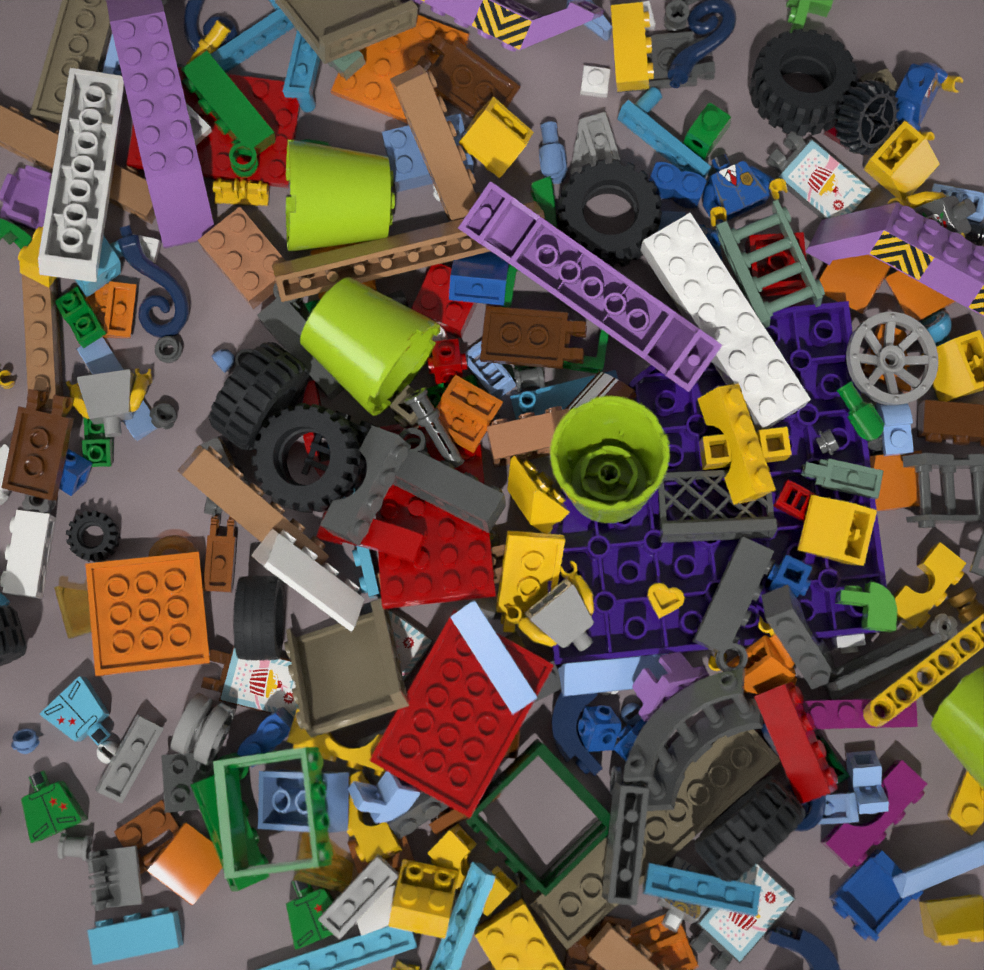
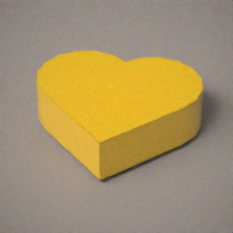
(664, 599)

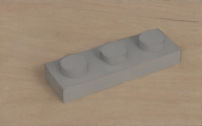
(129, 759)
(358, 896)

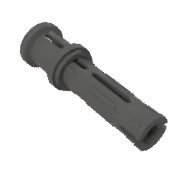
(430, 415)

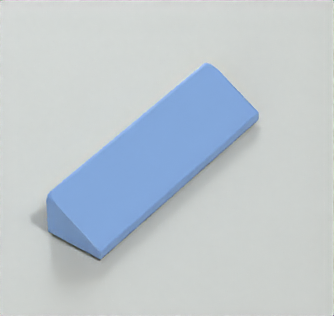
(101, 360)
(493, 657)
(606, 674)
(940, 869)

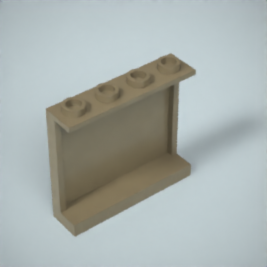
(347, 26)
(345, 673)

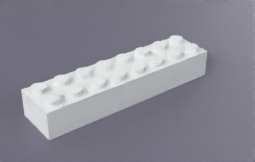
(82, 176)
(717, 306)

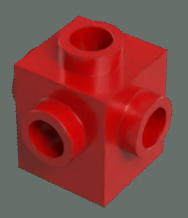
(447, 361)

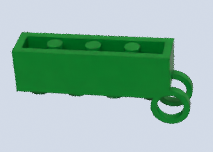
(231, 109)
(207, 801)

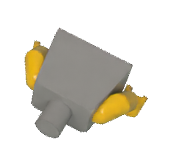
(110, 397)
(561, 614)

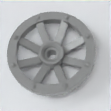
(895, 356)

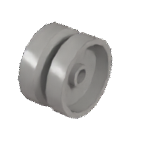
(202, 728)

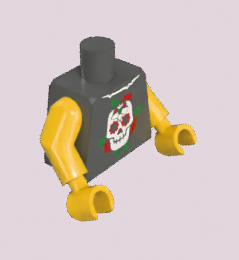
(942, 209)

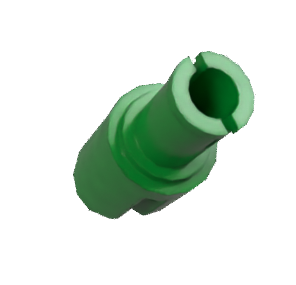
(862, 414)

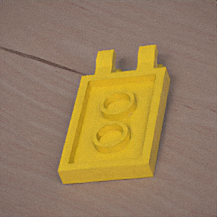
(526, 568)

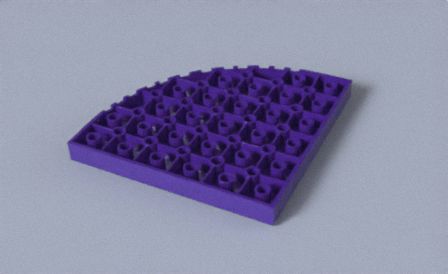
(628, 556)

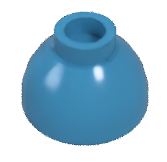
(938, 326)

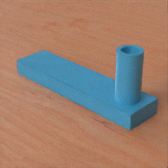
(253, 39)
(302, 74)
(636, 119)
(552, 396)
(701, 890)

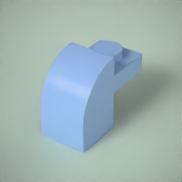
(897, 429)
(865, 781)
(386, 799)

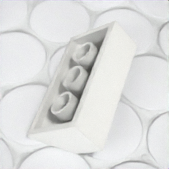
(309, 578)

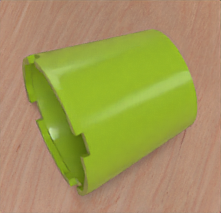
(336, 196)
(368, 342)
(609, 439)
(961, 723)

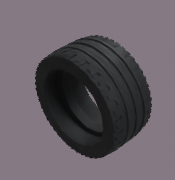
(259, 618)

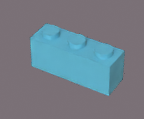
(135, 936)

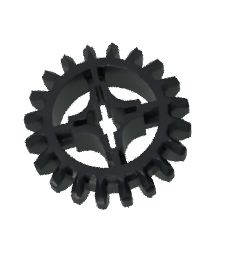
(866, 117)

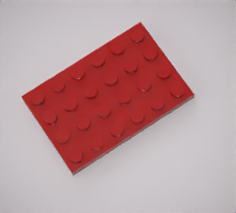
(214, 149)
(454, 554)
(455, 722)

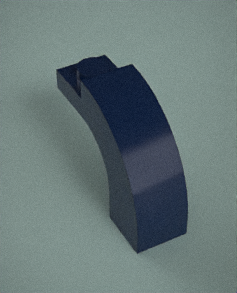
(565, 734)
(806, 944)

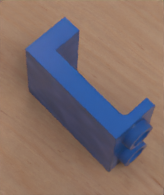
(479, 279)
(871, 896)

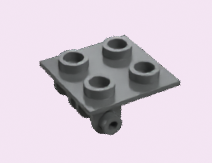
(178, 774)
(115, 877)

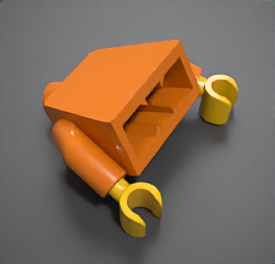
(767, 663)

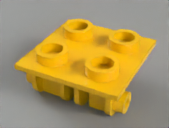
(240, 192)

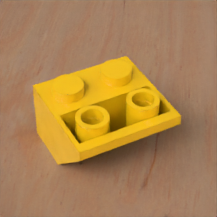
(495, 137)
(903, 162)
(960, 367)
(535, 495)
(837, 530)
(423, 898)
(953, 919)

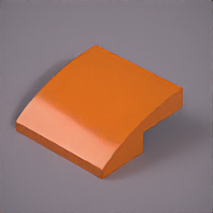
(854, 280)
(916, 298)
(114, 308)
(467, 412)
(898, 484)
(187, 864)
(665, 944)

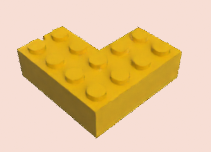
(516, 941)

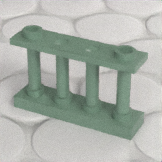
(741, 262)

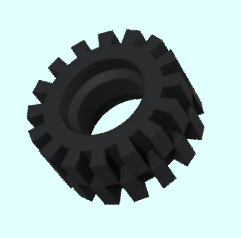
(77, 530)

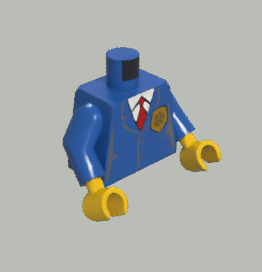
(919, 91)
(737, 189)

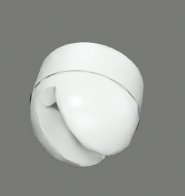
(111, 747)

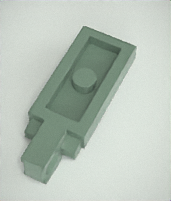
(845, 477)

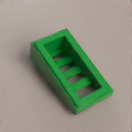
(543, 194)

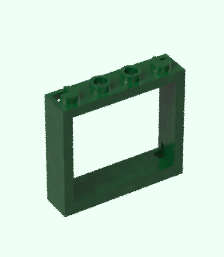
(575, 853)

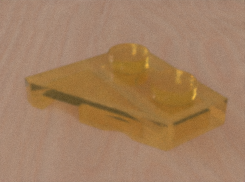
(74, 611)
(333, 877)

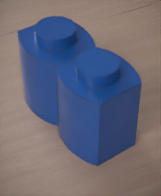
(682, 187)
(268, 735)

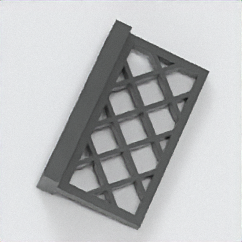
(711, 529)
(881, 662)

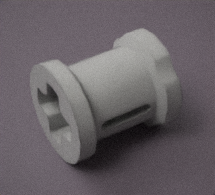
(74, 846)

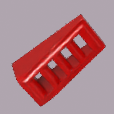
(780, 502)

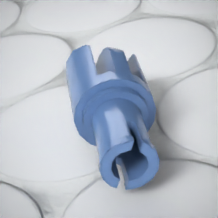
(552, 154)

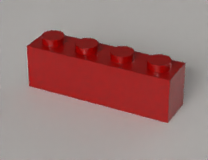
(796, 742)

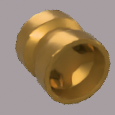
(969, 611)

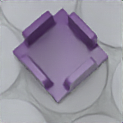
(25, 197)
(656, 693)

